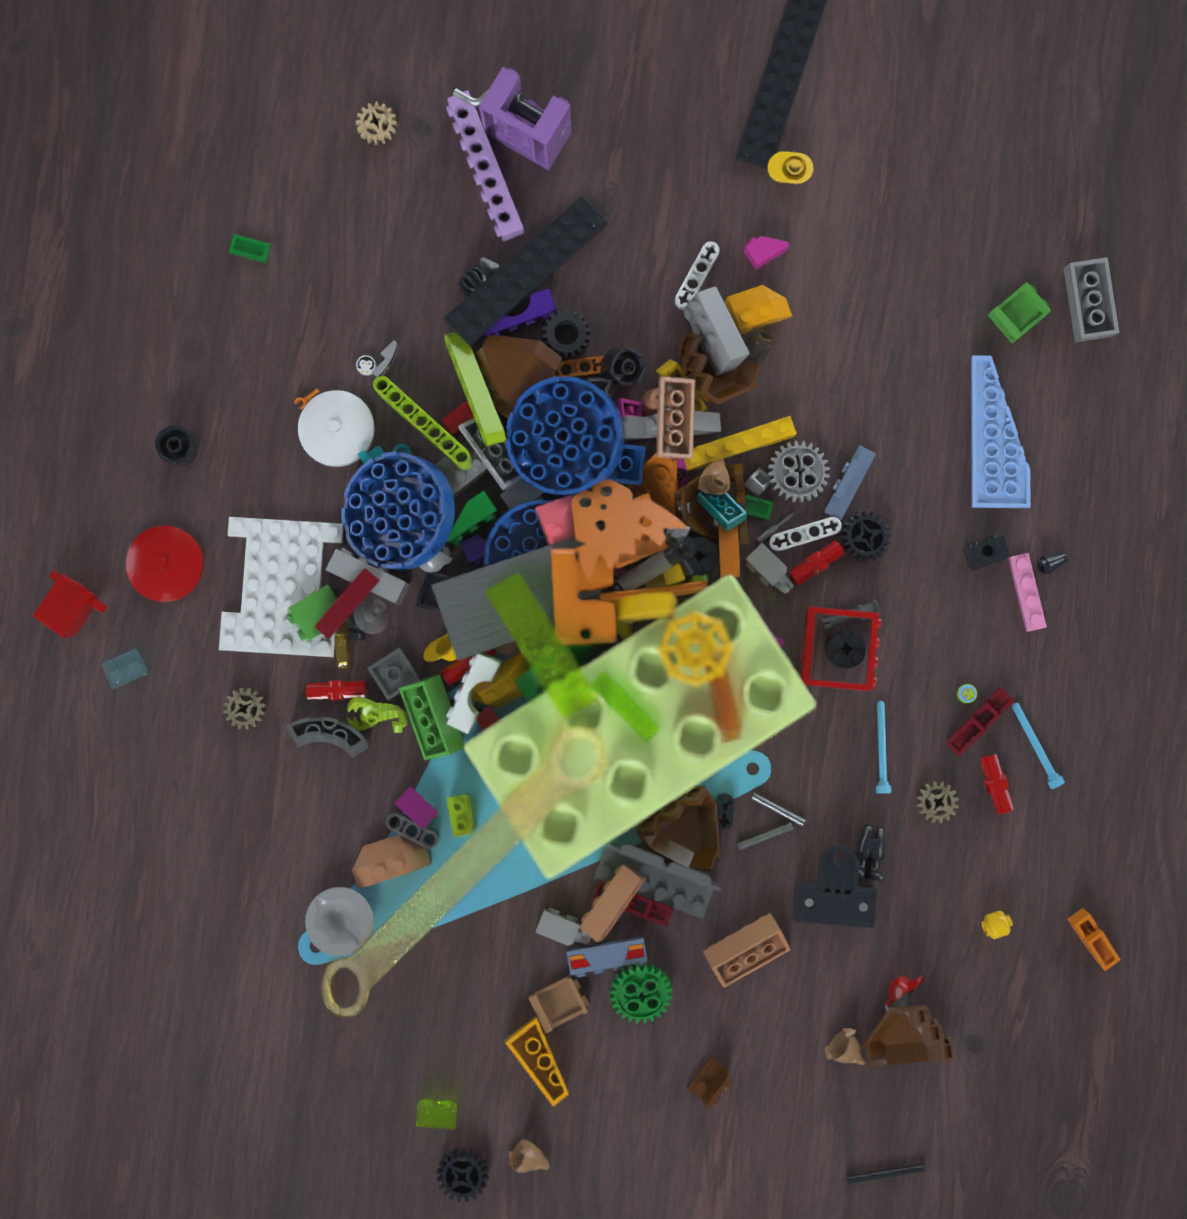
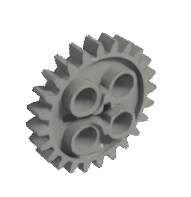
(815, 470)

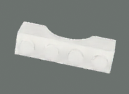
(464, 714)

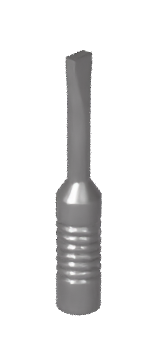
(772, 529)

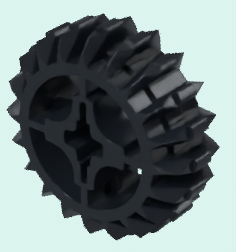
(868, 544)
(451, 1187)

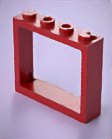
(872, 661)

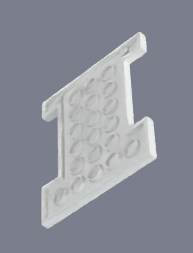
(279, 571)

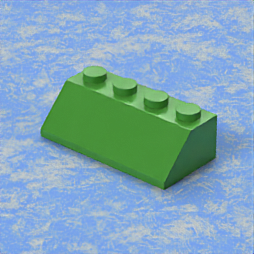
(427, 710)

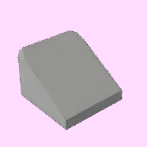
(490, 266)
(758, 482)

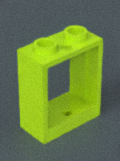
(460, 822)

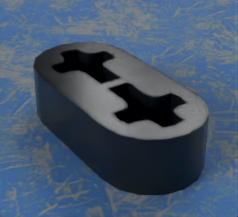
(729, 811)

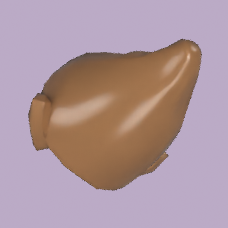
(715, 478)
(845, 1048)
(527, 1157)

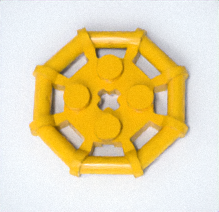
(706, 652)

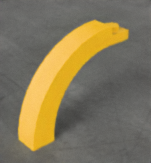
(642, 607)

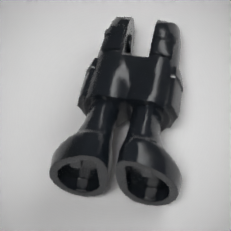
(871, 848)

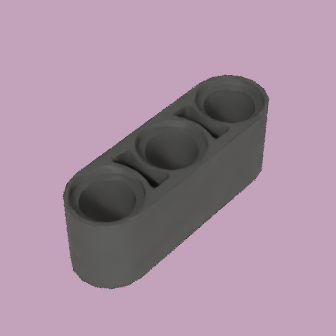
(402, 830)

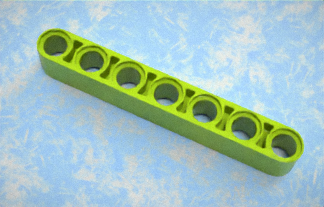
(475, 390)
(429, 428)

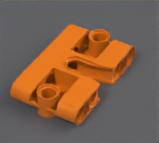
(577, 615)

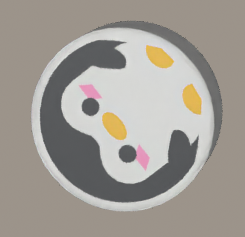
(366, 365)

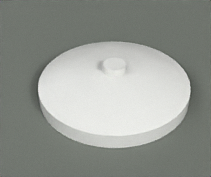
(336, 428)

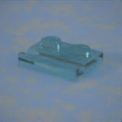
(124, 668)

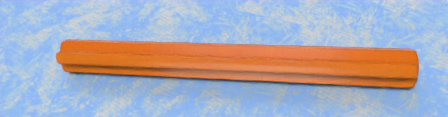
(677, 589)

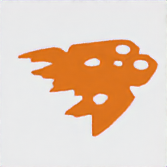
(621, 524)

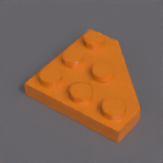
(659, 481)
(644, 546)

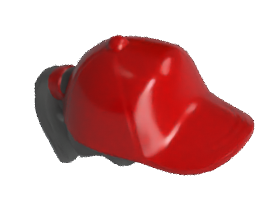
(900, 990)

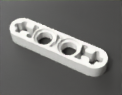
(696, 275)
(804, 532)

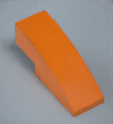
(729, 552)
(1093, 939)

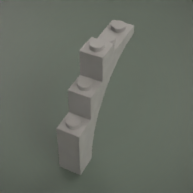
(646, 427)

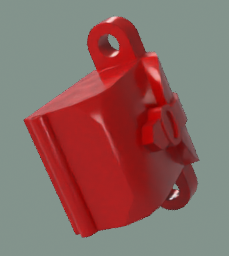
(67, 606)

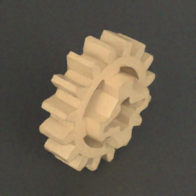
(385, 120)

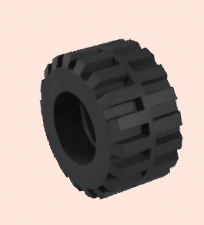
(567, 319)

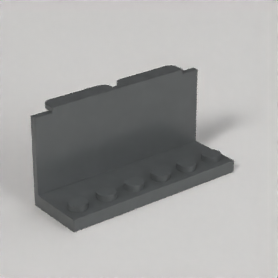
(665, 882)

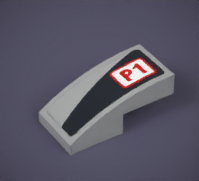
(389, 355)

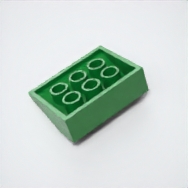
(529, 683)

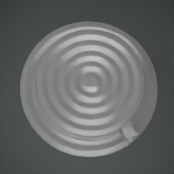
(339, 921)

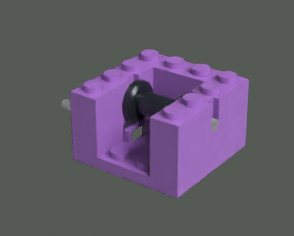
(519, 122)

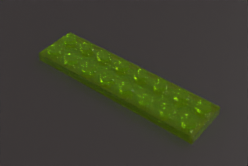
(541, 646)

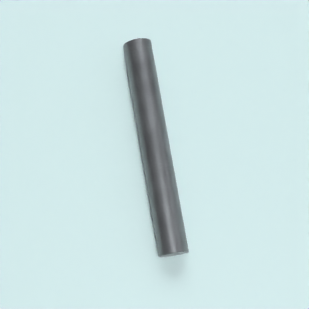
(778, 809)
(765, 836)

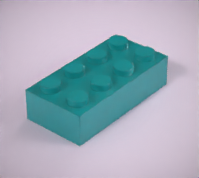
(723, 509)

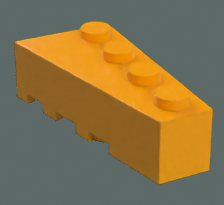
(535, 1056)

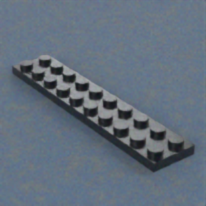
(780, 81)
(525, 271)

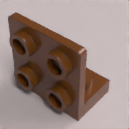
(710, 1082)

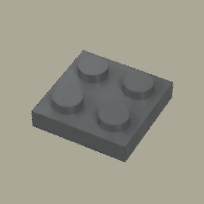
(392, 673)

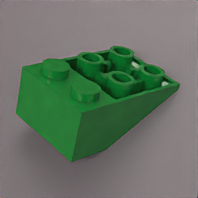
(474, 515)

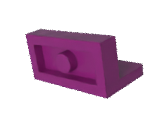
(416, 808)

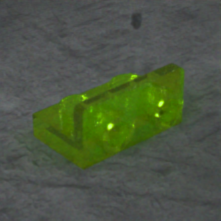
(436, 1114)

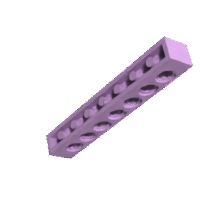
(512, 227)

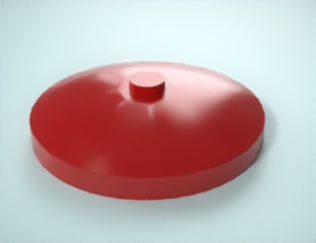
(164, 563)

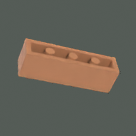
(612, 902)

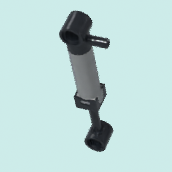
(655, 566)

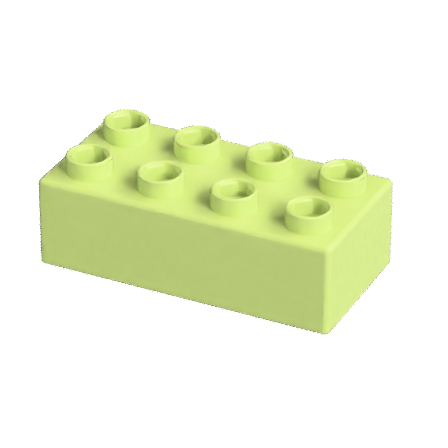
(637, 773)

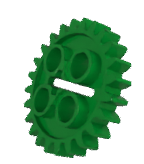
(639, 977)

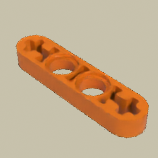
(576, 372)

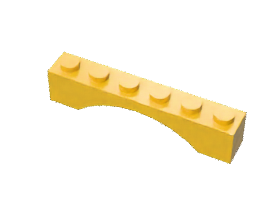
(741, 442)

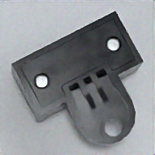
(836, 894)

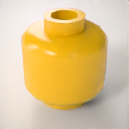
(996, 924)

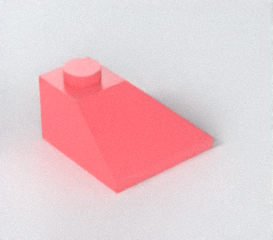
(557, 520)

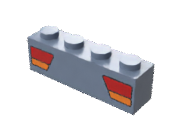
(606, 955)

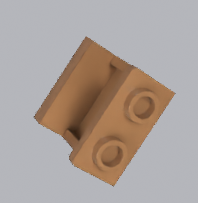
(558, 1002)

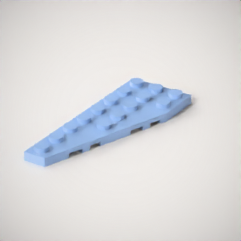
(997, 460)

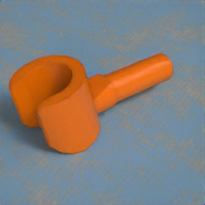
(305, 400)

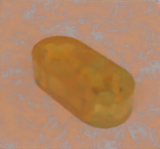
(341, 651)

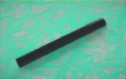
(885, 1173)

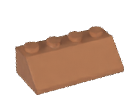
(675, 418)
(746, 950)

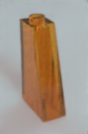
(724, 706)

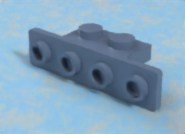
(849, 483)

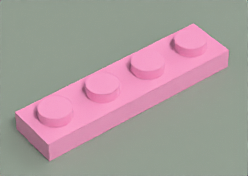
(1027, 592)

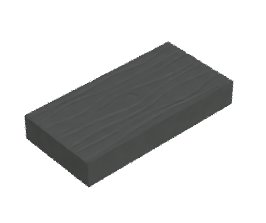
(470, 615)

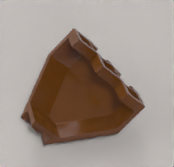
(513, 367)
(708, 385)
(695, 516)
(685, 830)
(908, 1036)

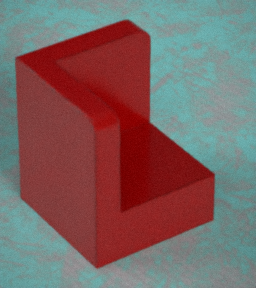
(487, 718)

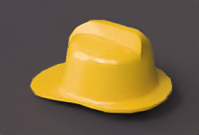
(790, 167)
(439, 649)

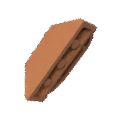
(388, 860)

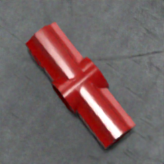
(816, 562)
(459, 668)
(336, 690)
(996, 784)

